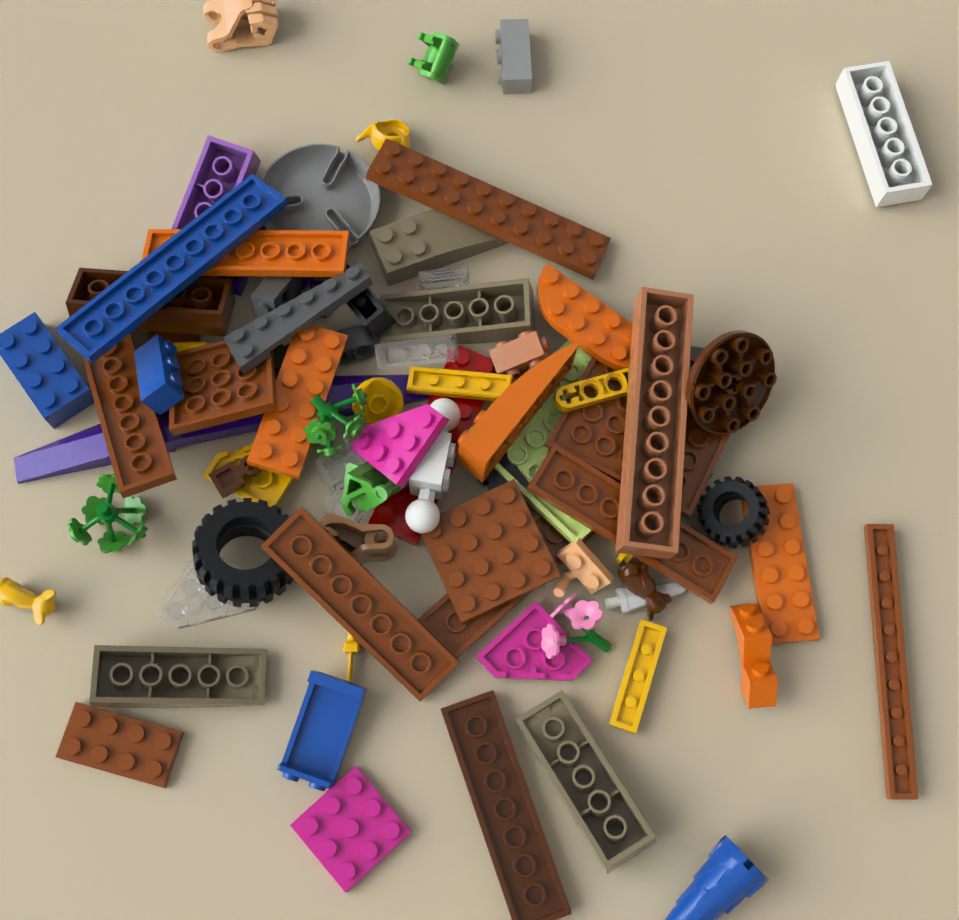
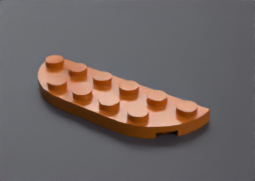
(584, 319)

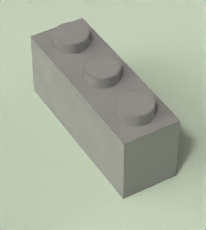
(514, 56)

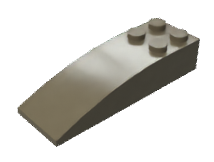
(426, 244)
(471, 311)
(177, 677)
(586, 782)

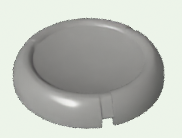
(324, 191)

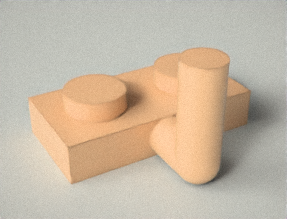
(581, 565)

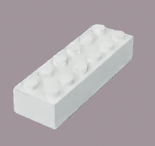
(883, 134)

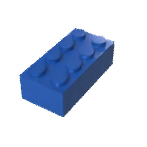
(44, 370)

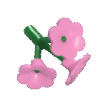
(582, 617)

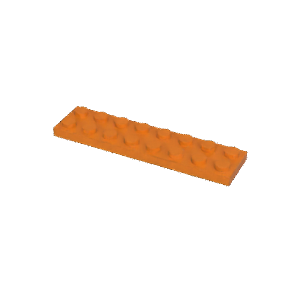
(275, 253)

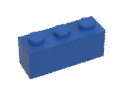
(158, 374)

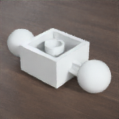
(432, 473)

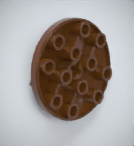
(730, 382)

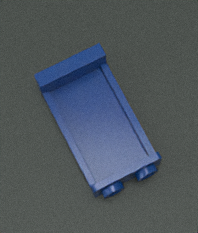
(322, 730)

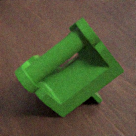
(438, 56)
(366, 487)

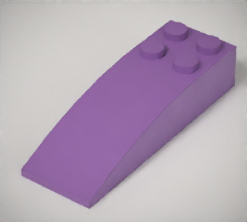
(216, 173)

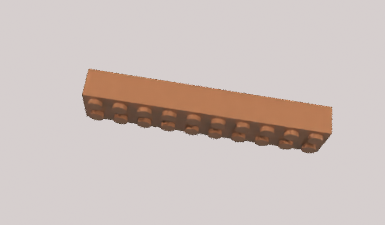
(655, 424)

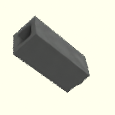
(275, 292)

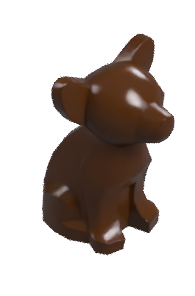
(639, 583)

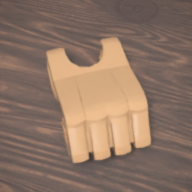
(241, 23)

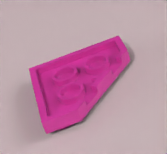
(400, 442)
(519, 652)

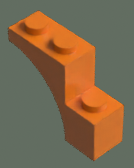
(754, 643)

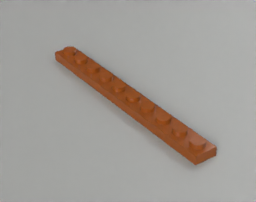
(890, 663)

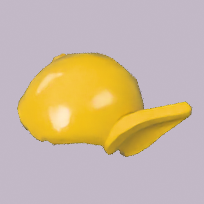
(390, 129)

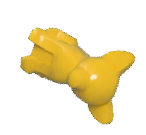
(13, 594)

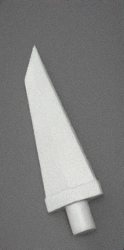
(628, 601)

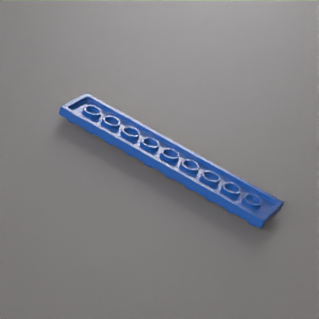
(171, 268)

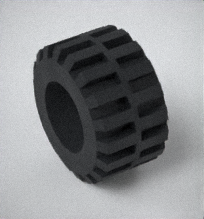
(721, 494)

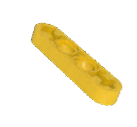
(600, 383)

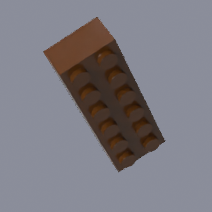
(198, 309)

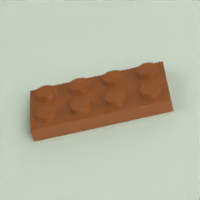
(120, 745)

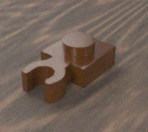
(230, 478)

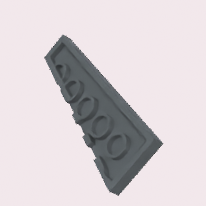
(256, 339)

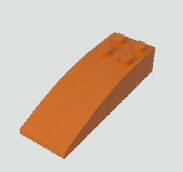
(511, 413)

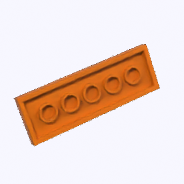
(305, 372)
(782, 570)

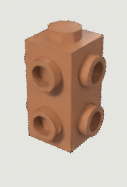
(519, 354)

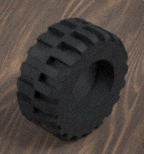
(217, 530)

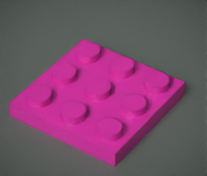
(350, 829)

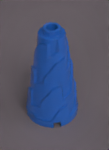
(719, 884)

